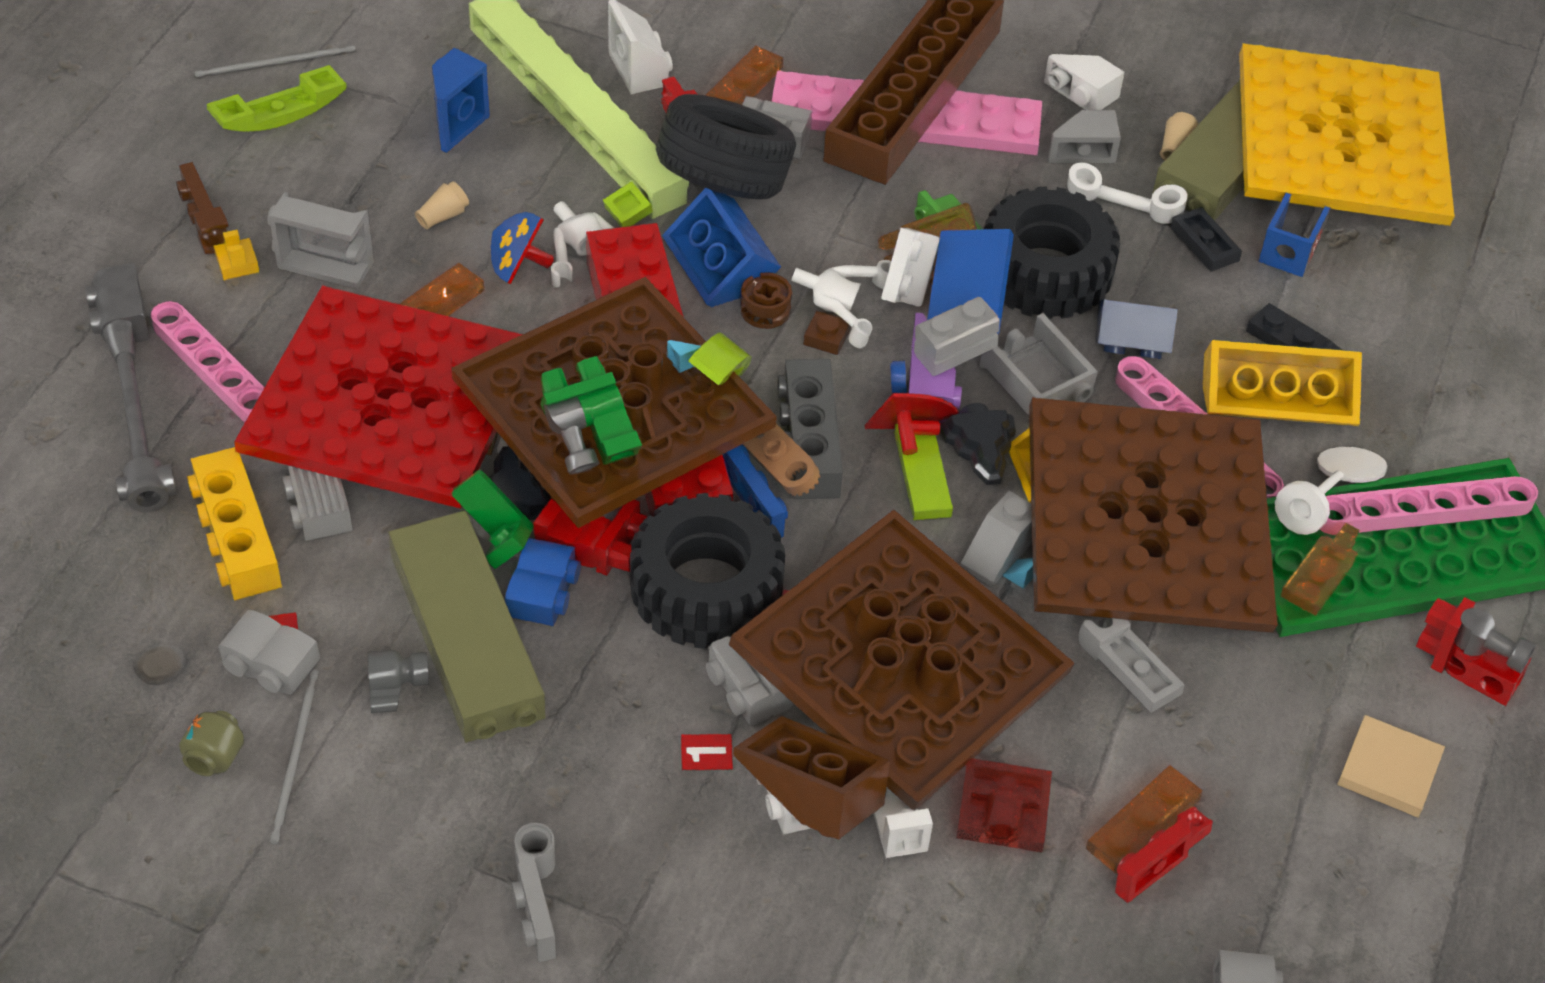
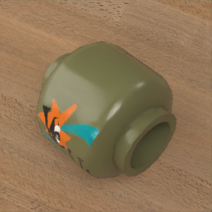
(211, 743)

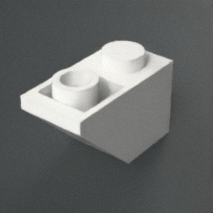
(1084, 79)

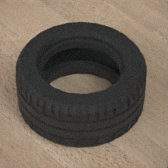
(725, 146)

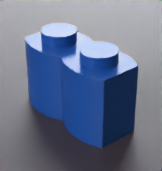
(541, 582)

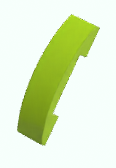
(315, 91)
(719, 358)

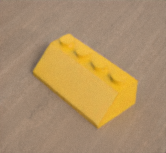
(1282, 382)

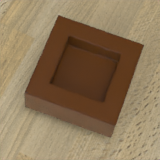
(826, 333)

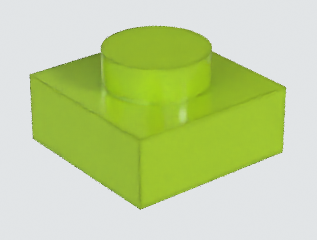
(627, 205)

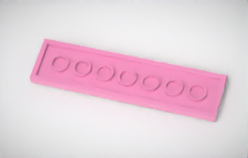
(965, 120)

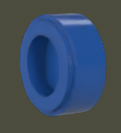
(898, 377)

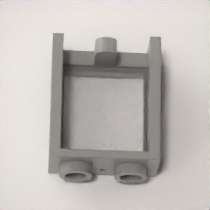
(321, 241)
(1040, 366)

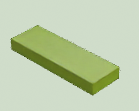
(925, 479)

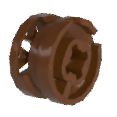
(766, 298)

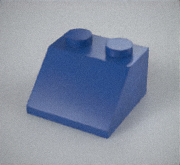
(459, 96)

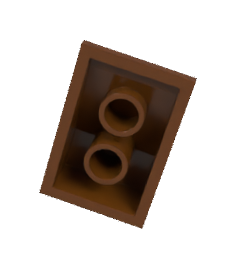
(816, 775)

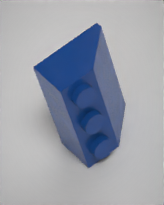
(718, 247)

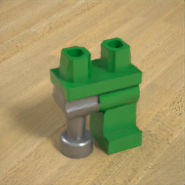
(585, 404)

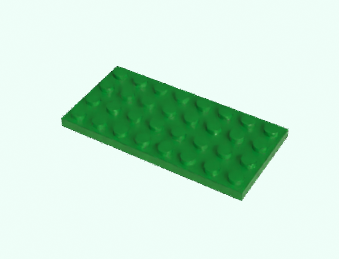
(1413, 566)

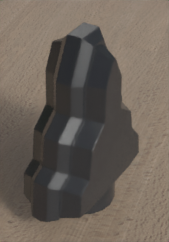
(981, 438)
(519, 484)

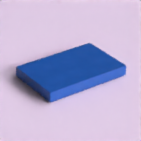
(971, 267)

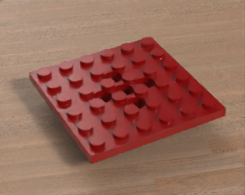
(375, 398)

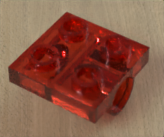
(1004, 805)

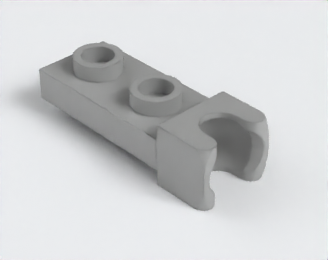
(1131, 662)

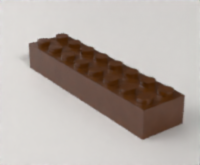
(910, 86)

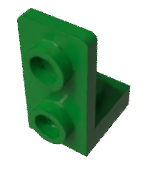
(496, 514)

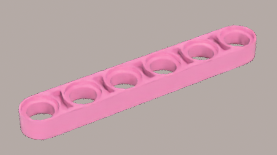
(206, 347)
(1177, 401)
(1428, 510)

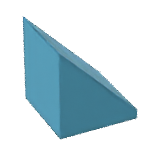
(680, 353)
(1020, 572)

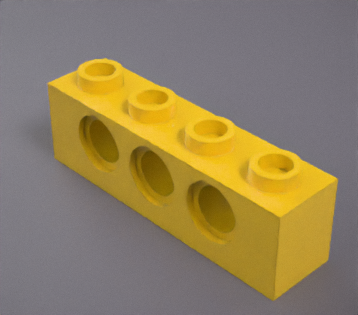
(235, 524)

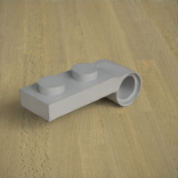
(528, 890)

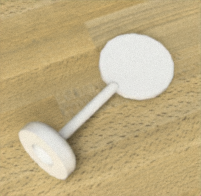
(1304, 506)

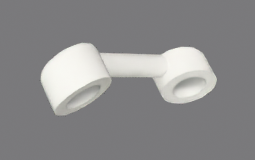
(1165, 204)

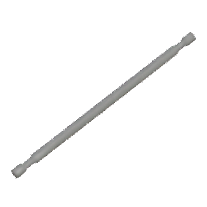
(273, 61)
(284, 798)

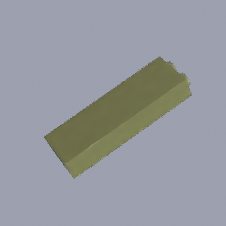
(1209, 159)
(467, 626)

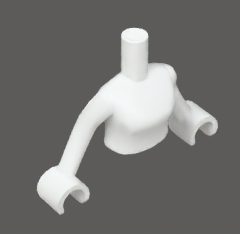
(572, 232)
(836, 293)

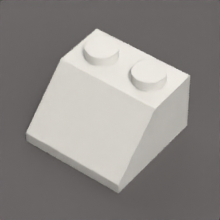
(636, 49)

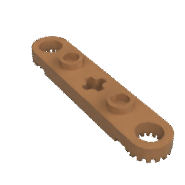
(781, 459)

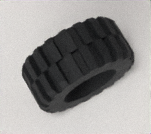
(1064, 224)
(707, 530)

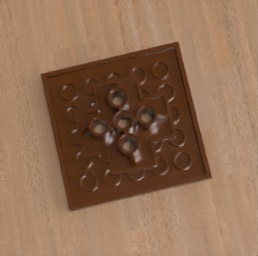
(677, 415)
(1150, 516)
(902, 656)

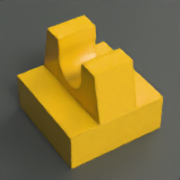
(235, 256)

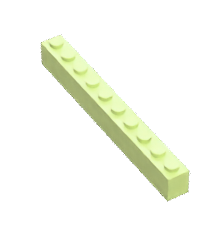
(576, 102)

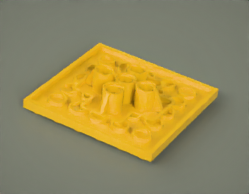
(1344, 134)

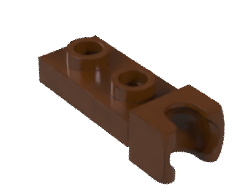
(209, 221)

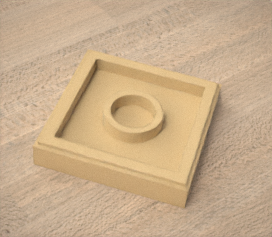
(1391, 766)

